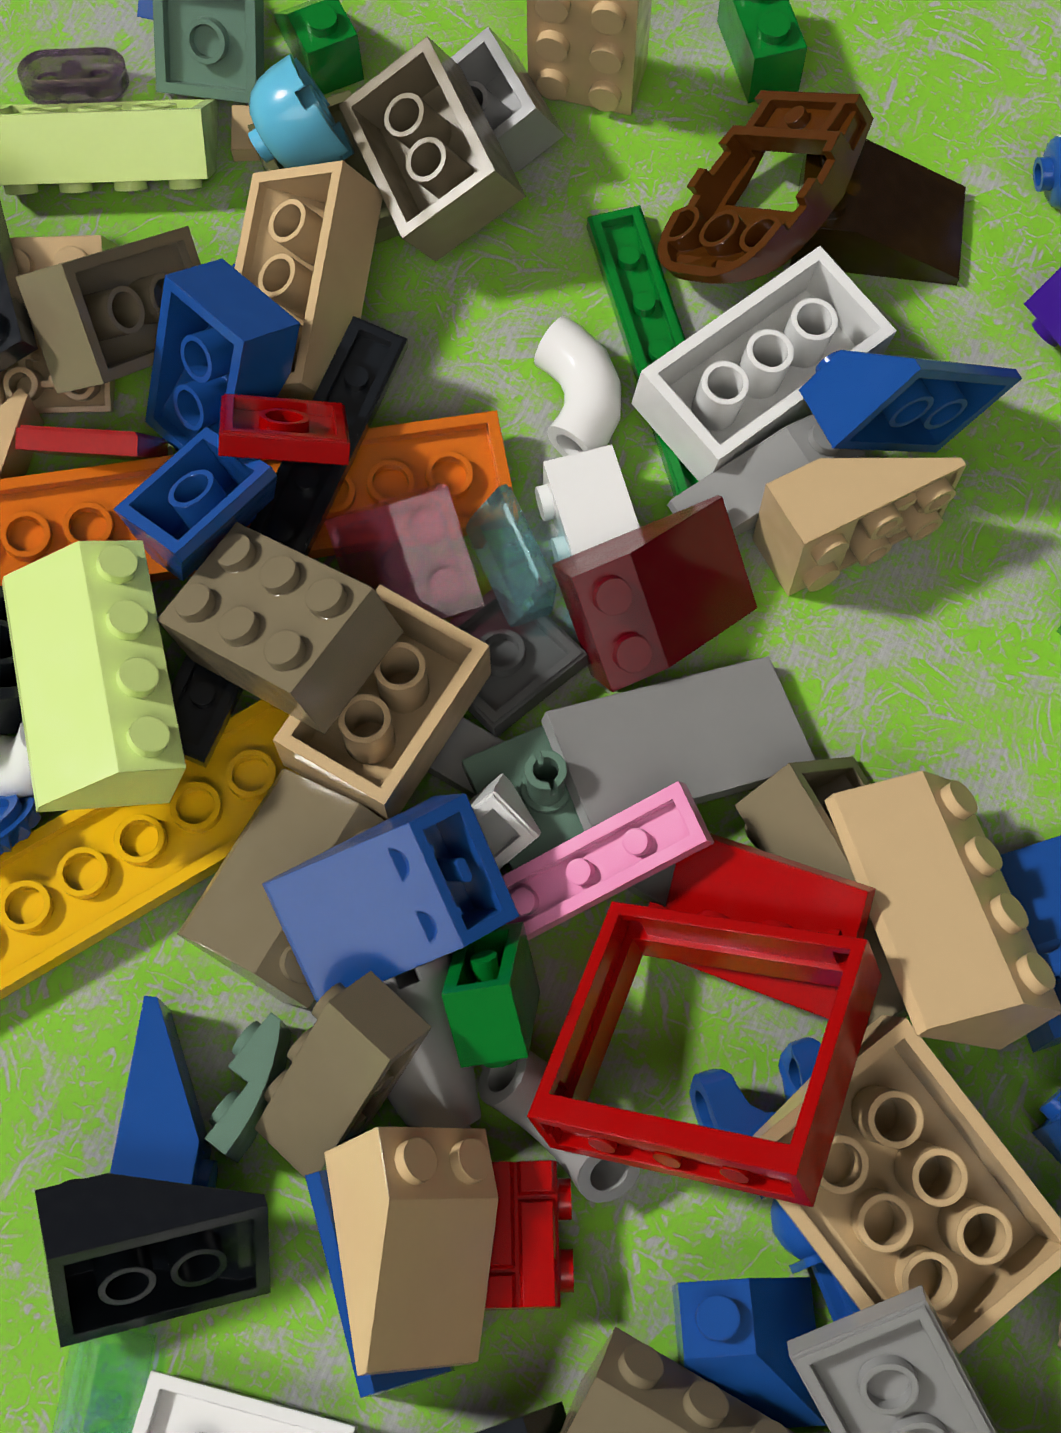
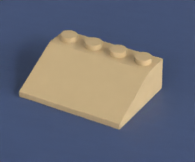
(922, 1192)

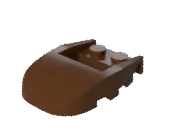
(732, 243)

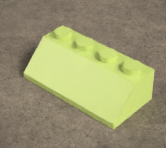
(108, 144)
(93, 679)

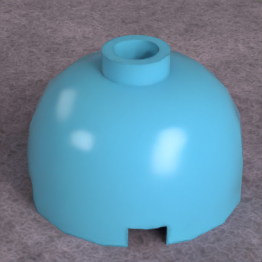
(294, 119)

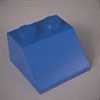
(195, 503)

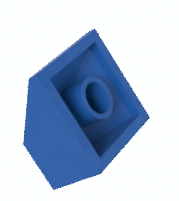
(739, 1337)

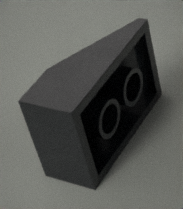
(148, 1251)

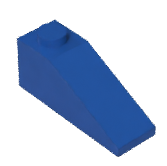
(160, 1115)

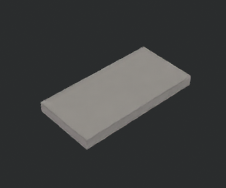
(706, 730)

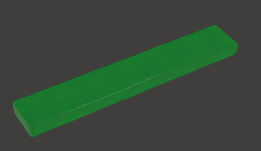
(639, 304)

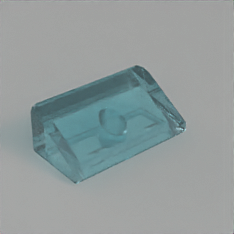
(511, 558)
(104, 1384)

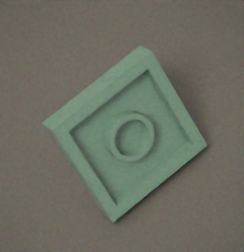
(209, 47)
(540, 782)

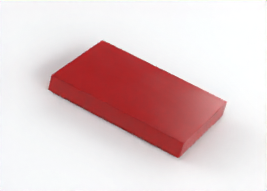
(764, 886)

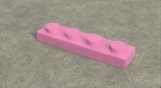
(607, 859)

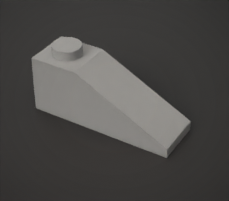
(745, 477)

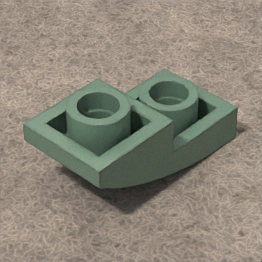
(258, 1060)

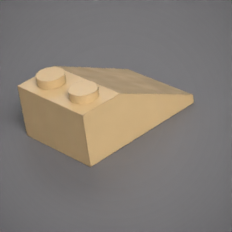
(414, 1243)

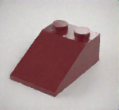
(656, 593)

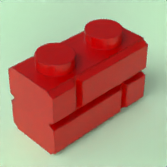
(526, 1257)

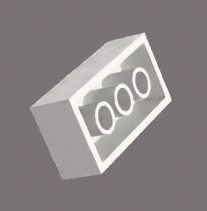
(746, 367)

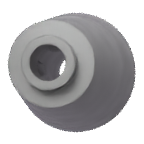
(433, 1085)

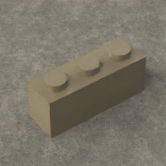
(340, 1071)

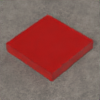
(283, 429)
(89, 443)

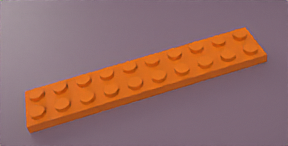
(78, 504)

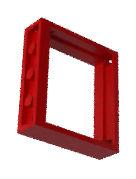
(687, 1149)

